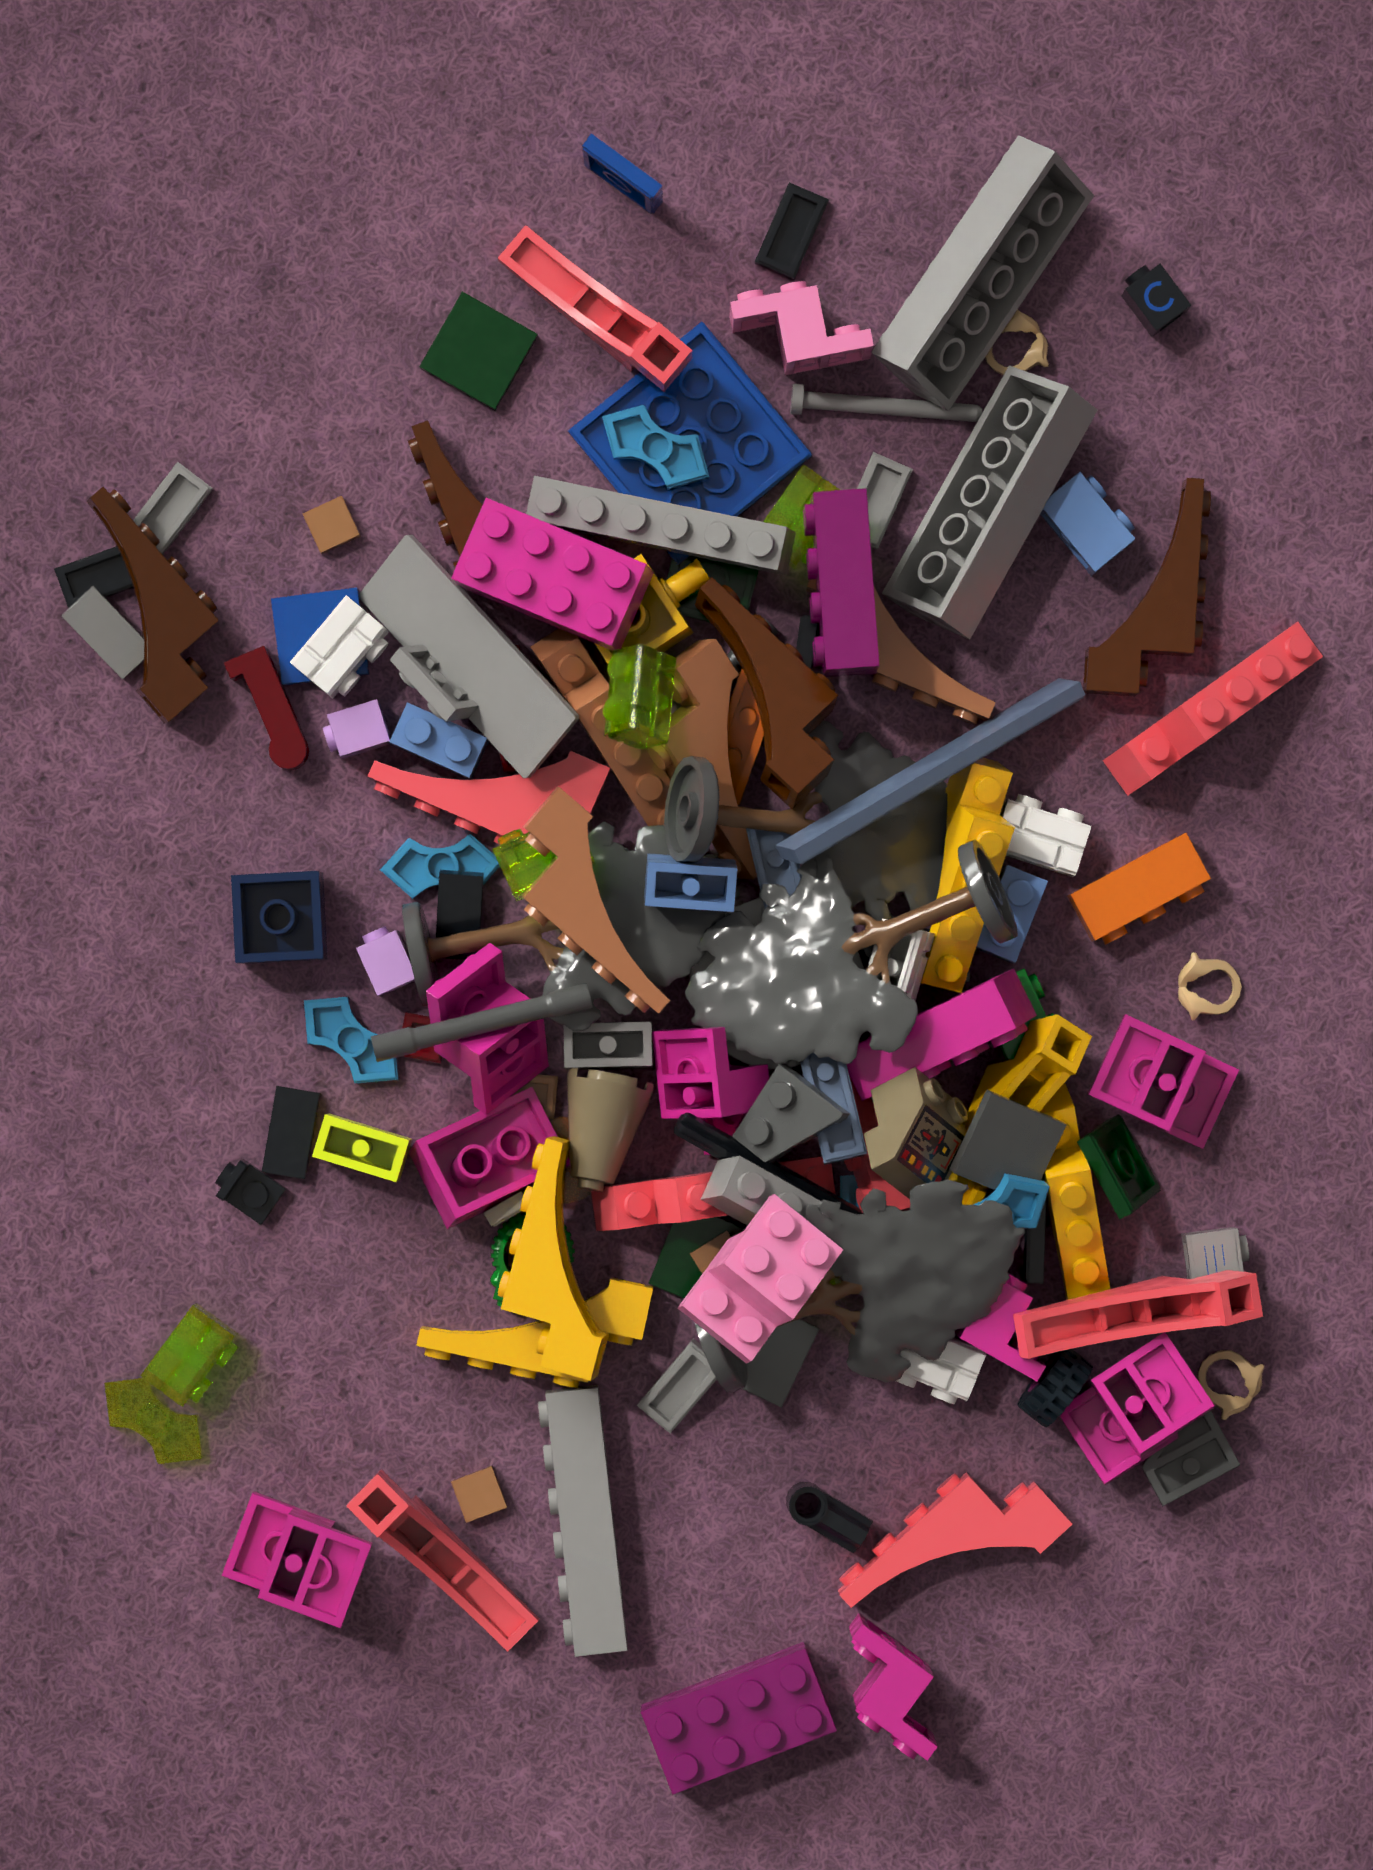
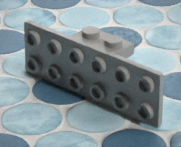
(464, 659)

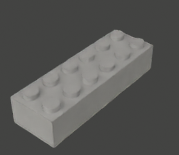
(983, 272)
(990, 501)

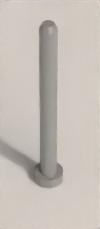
(879, 405)

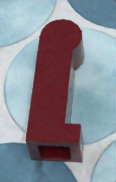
(287, 744)

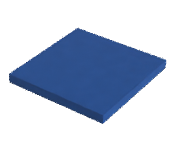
(738, 429)

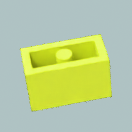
(362, 1147)

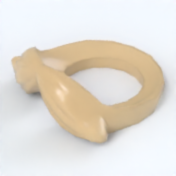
(1035, 355)
(1197, 968)
(1253, 1381)

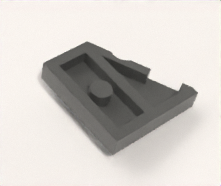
(786, 1115)
(1190, 1460)

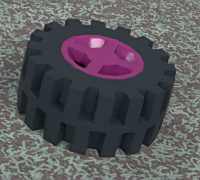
(1056, 1387)

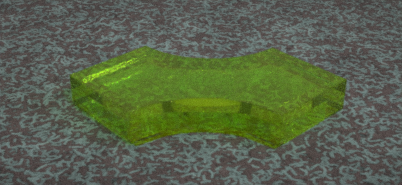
(170, 1433)

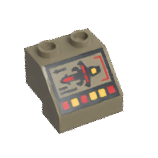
(915, 1131)

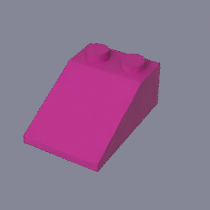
(482, 1157)

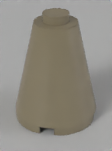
(602, 1124)

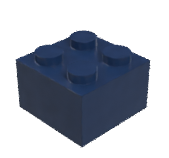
(279, 917)

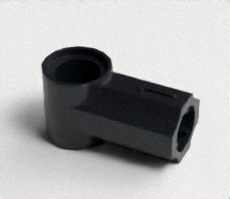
(831, 1517)

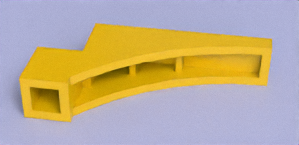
(972, 813)
(1042, 1064)
(1074, 1207)
(542, 1275)
(616, 1310)

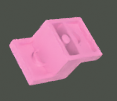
(800, 328)
(760, 1278)

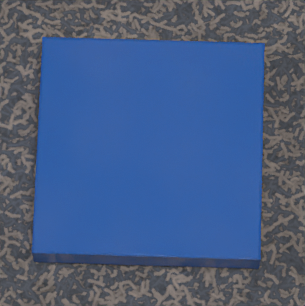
(622, 174)
(297, 620)

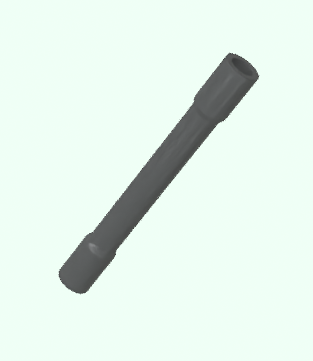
(553, 1004)

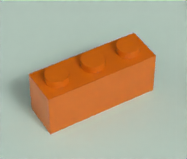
(1140, 889)

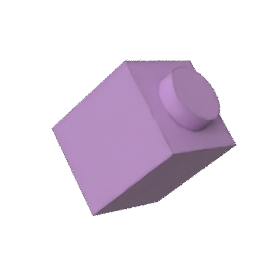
(357, 729)
(386, 960)

